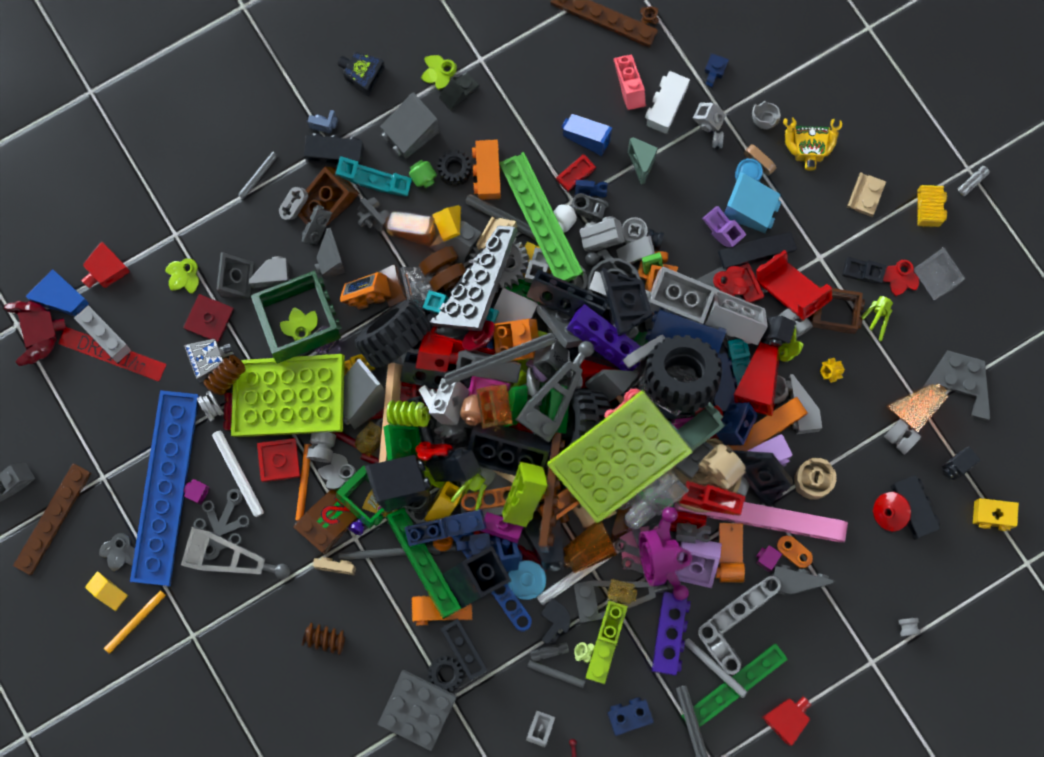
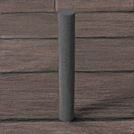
(256, 177)
(556, 674)

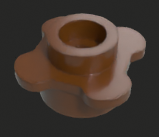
(645, 11)

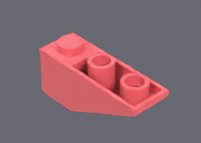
(630, 82)

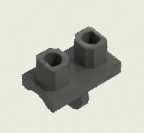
(370, 216)

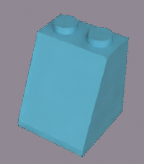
(752, 204)

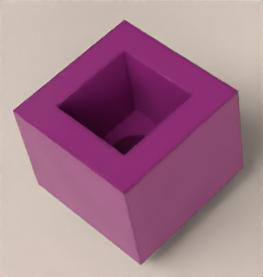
(196, 491)
(768, 558)

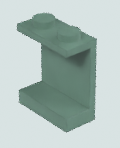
(701, 427)

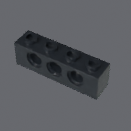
(563, 290)
(430, 378)

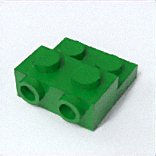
(401, 441)

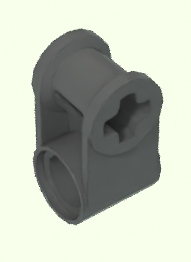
(590, 208)

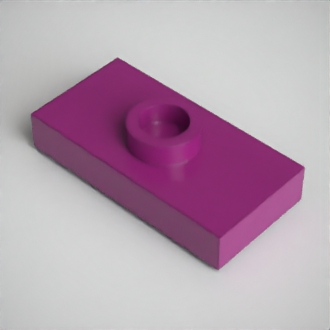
(502, 529)

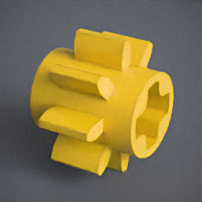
(832, 370)

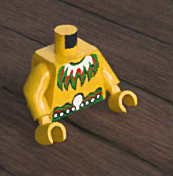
(810, 143)

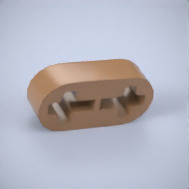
(753, 152)

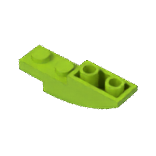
(606, 642)

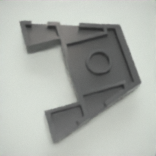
(964, 376)

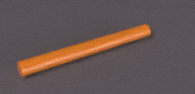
(303, 484)

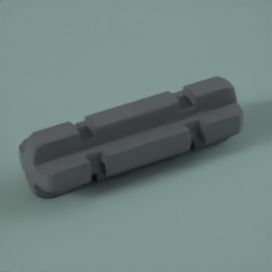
(549, 651)

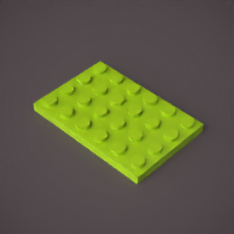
(289, 396)
(619, 457)

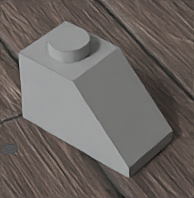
(271, 273)

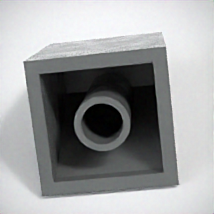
(409, 127)
(362, 395)

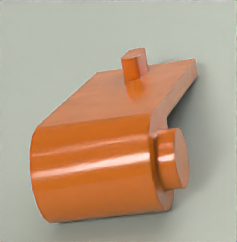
(731, 558)
(424, 611)

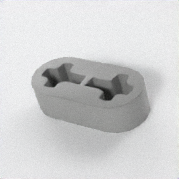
(293, 203)

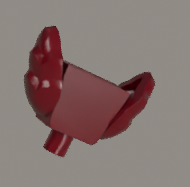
(37, 330)

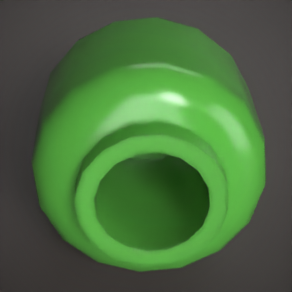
(422, 174)

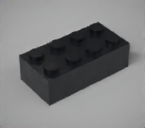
(505, 447)

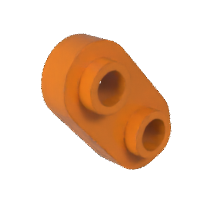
(793, 554)

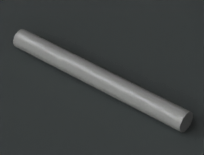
(715, 667)

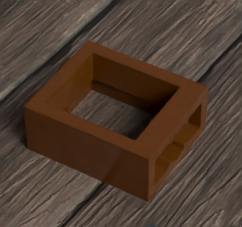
(856, 322)

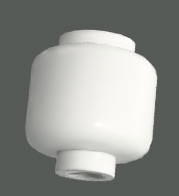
(565, 216)

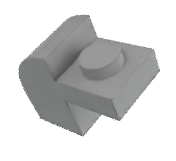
(537, 262)

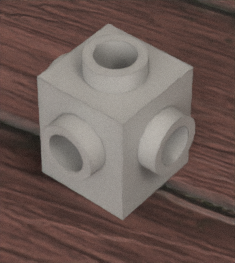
(709, 117)

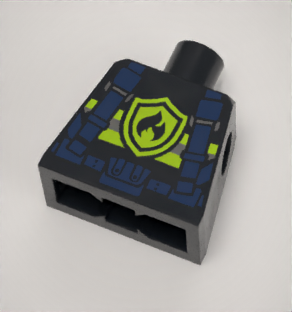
(362, 71)

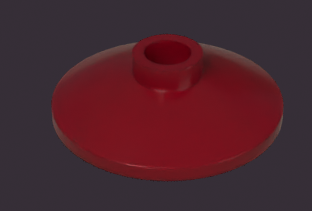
(476, 339)

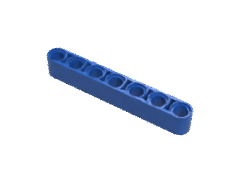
(504, 598)

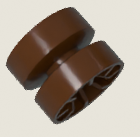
(442, 267)

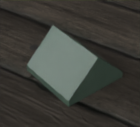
(642, 157)

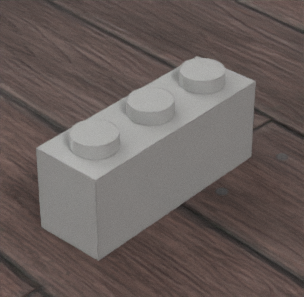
(102, 334)

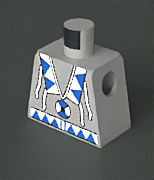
(206, 356)

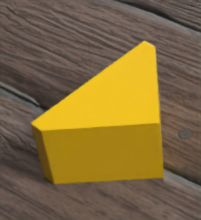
(448, 222)
(106, 591)

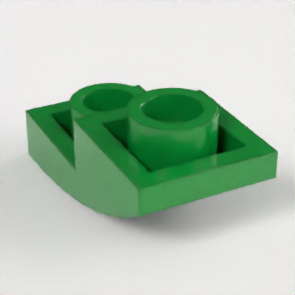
(517, 401)

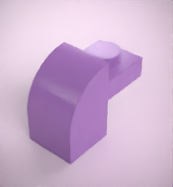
(723, 229)

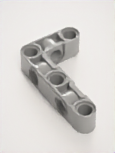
(729, 617)

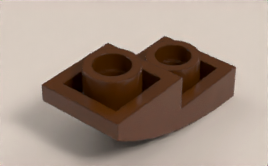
(397, 289)

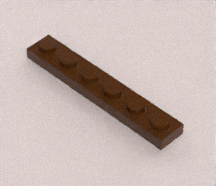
(609, 20)
(551, 500)
(52, 519)

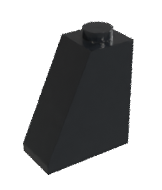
(554, 559)

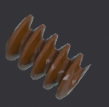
(225, 375)
(324, 639)

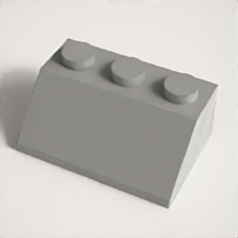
(681, 295)
(737, 316)

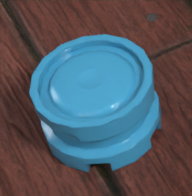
(751, 168)

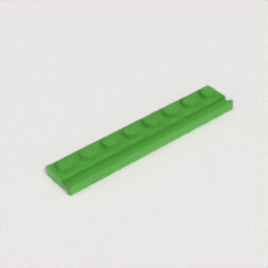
(541, 218)

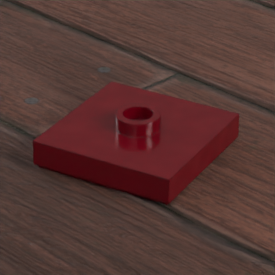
(208, 318)

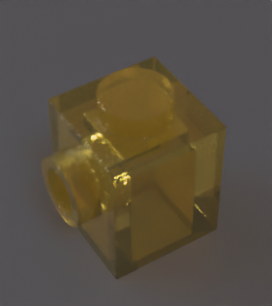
(369, 439)
(621, 592)

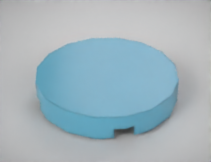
(528, 580)

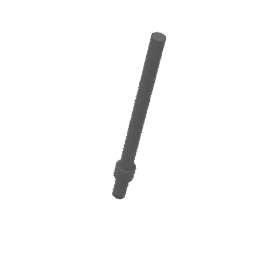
(386, 553)

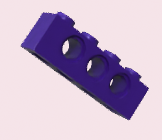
(593, 328)
(660, 663)

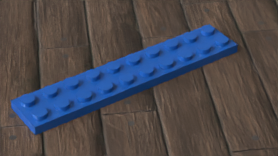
(164, 488)

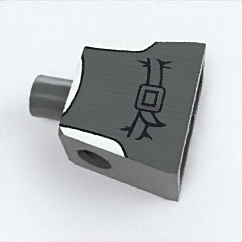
(551, 359)

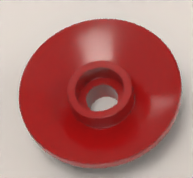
(900, 511)

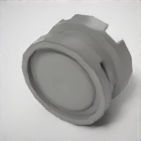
(634, 229)
(210, 405)

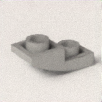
(636, 250)

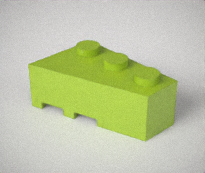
(524, 494)

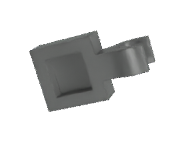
(689, 533)

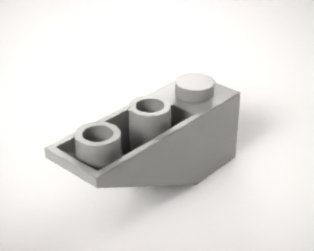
(810, 422)

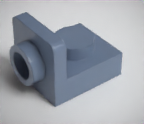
(322, 124)

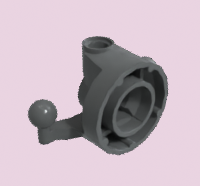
(614, 266)

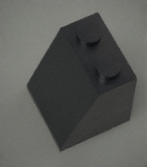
(398, 482)
(476, 577)

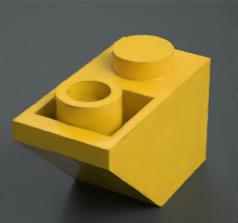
(442, 503)

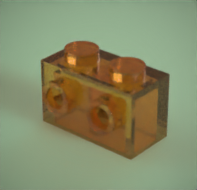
(494, 406)

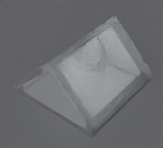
(939, 274)
(415, 284)

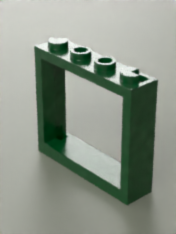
(287, 290)

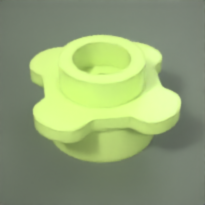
(583, 652)

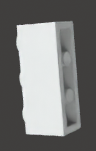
(667, 102)

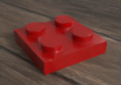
(278, 460)

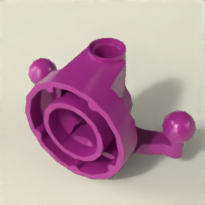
(660, 555)

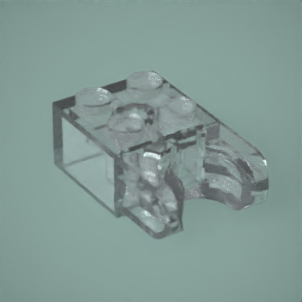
(654, 499)

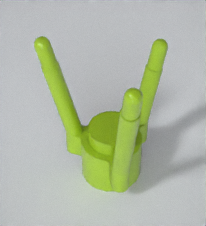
(882, 307)
(473, 484)

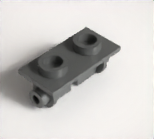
(315, 228)

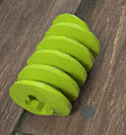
(407, 413)

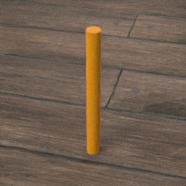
(134, 622)

